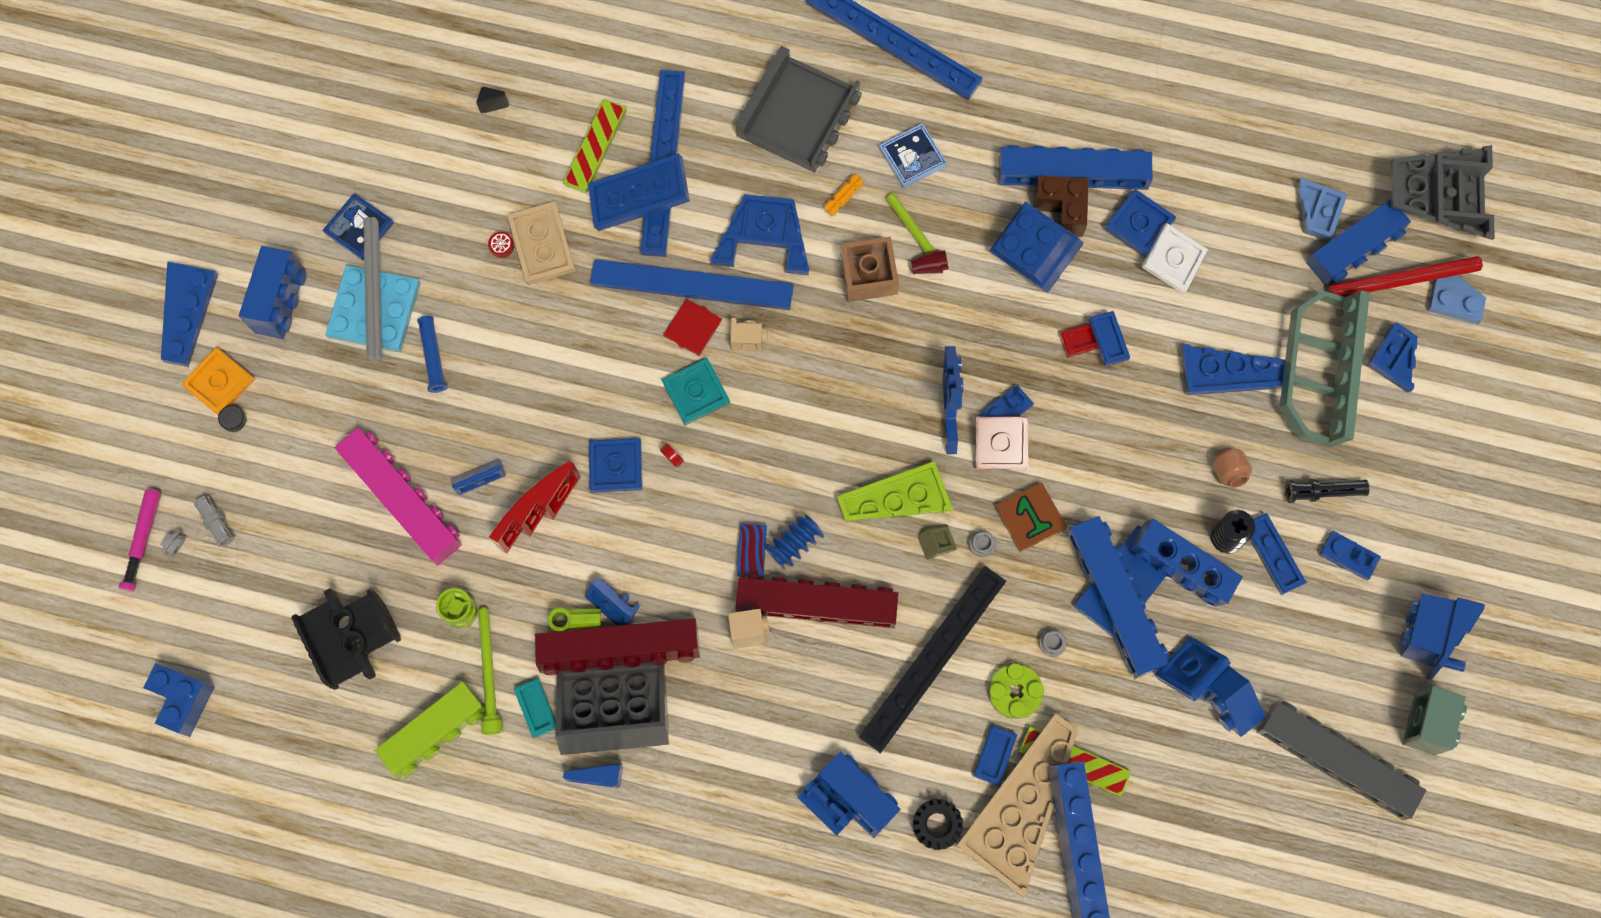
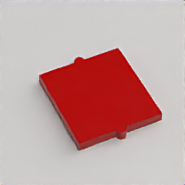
(692, 327)

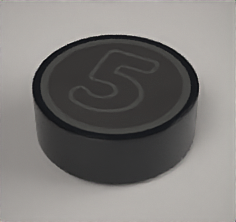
(232, 418)

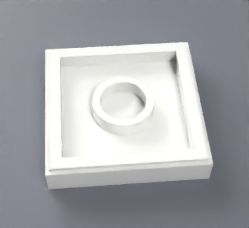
(1174, 258)

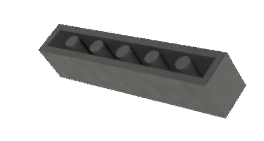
(1341, 760)

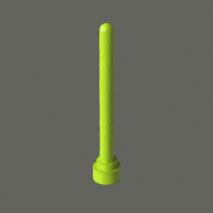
(491, 722)

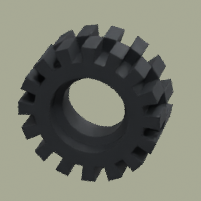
(954, 819)

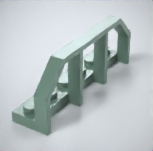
(1348, 373)

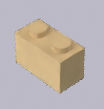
(748, 628)

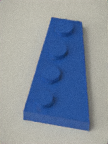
(185, 307)
(1224, 372)

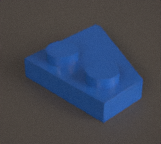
(1396, 356)

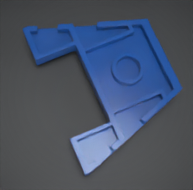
(764, 223)
(952, 395)

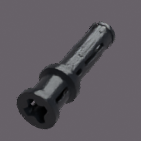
(1314, 490)

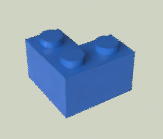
(184, 699)
(1234, 701)

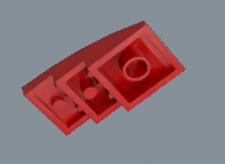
(542, 499)

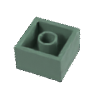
(1435, 721)

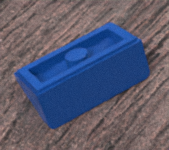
(478, 477)

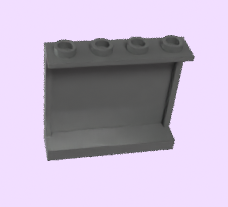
(797, 111)

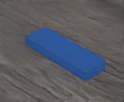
(1275, 556)

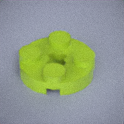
(1031, 689)

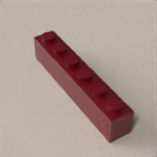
(818, 602)
(617, 646)

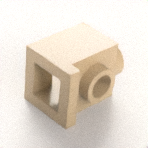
(747, 335)

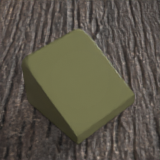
(936, 542)

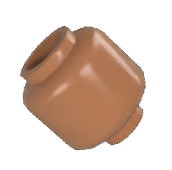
(1232, 467)

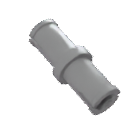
(213, 521)

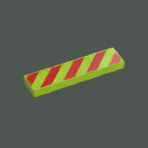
(595, 146)
(1098, 771)

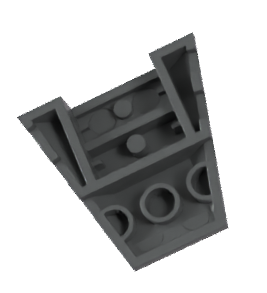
(1445, 188)

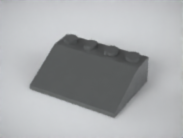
(611, 709)

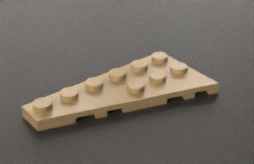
(1015, 819)

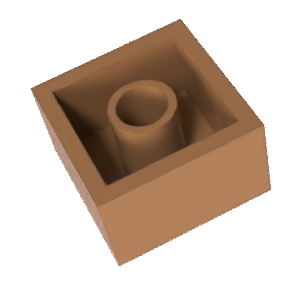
(869, 269)

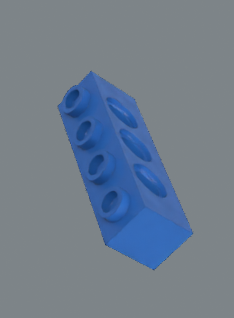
(1223, 579)

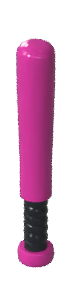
(142, 530)

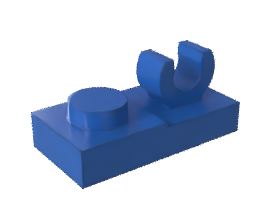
(1012, 403)
(1350, 555)
(611, 605)

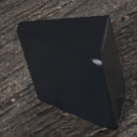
(491, 100)

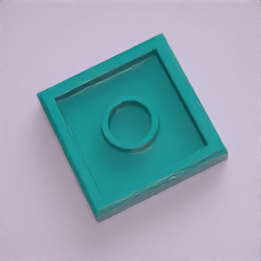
(696, 391)

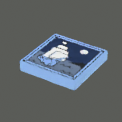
(912, 155)

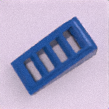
(601, 775)

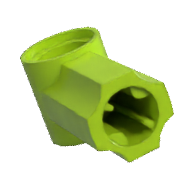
(577, 619)

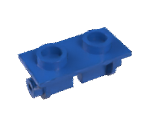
(824, 807)

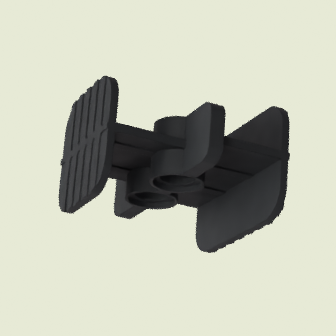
(330, 645)

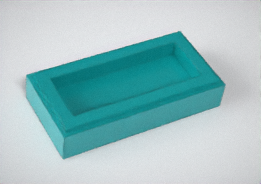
(535, 708)

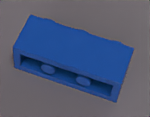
(857, 794)

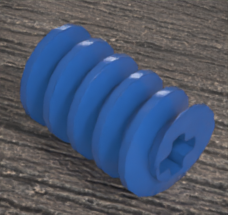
(794, 541)

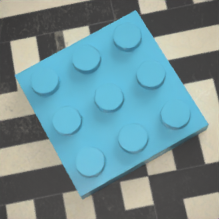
(349, 311)

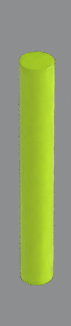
(909, 223)

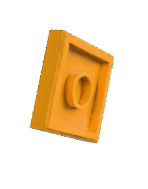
(218, 381)

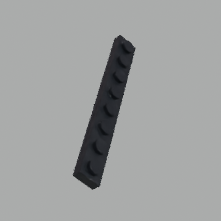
(932, 660)

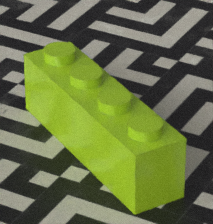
(431, 730)

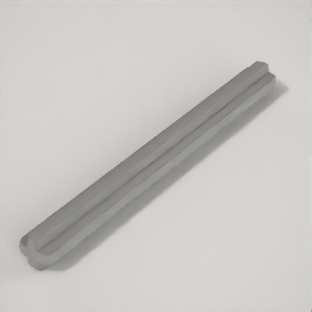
(372, 289)

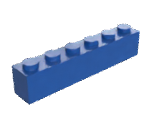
(1103, 167)
(1117, 597)
(1078, 840)

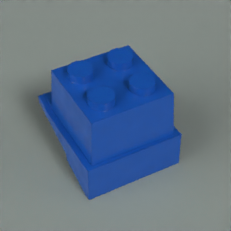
(1036, 246)
(1436, 629)

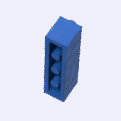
(1357, 243)

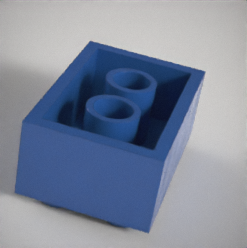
(272, 292)

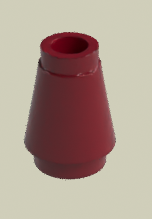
(930, 263)

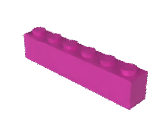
(398, 497)

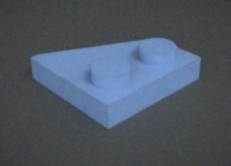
(1320, 208)
(1457, 300)

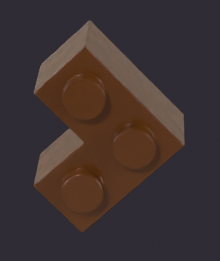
(1064, 196)

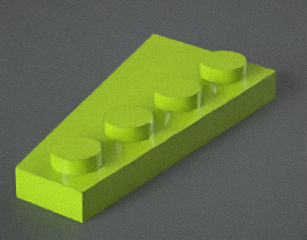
(901, 495)

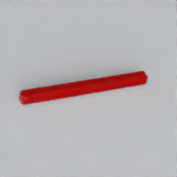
(1408, 276)

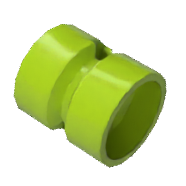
(457, 608)

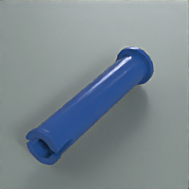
(431, 355)

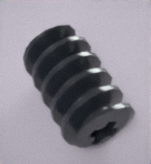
(1233, 531)

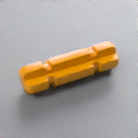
(844, 193)

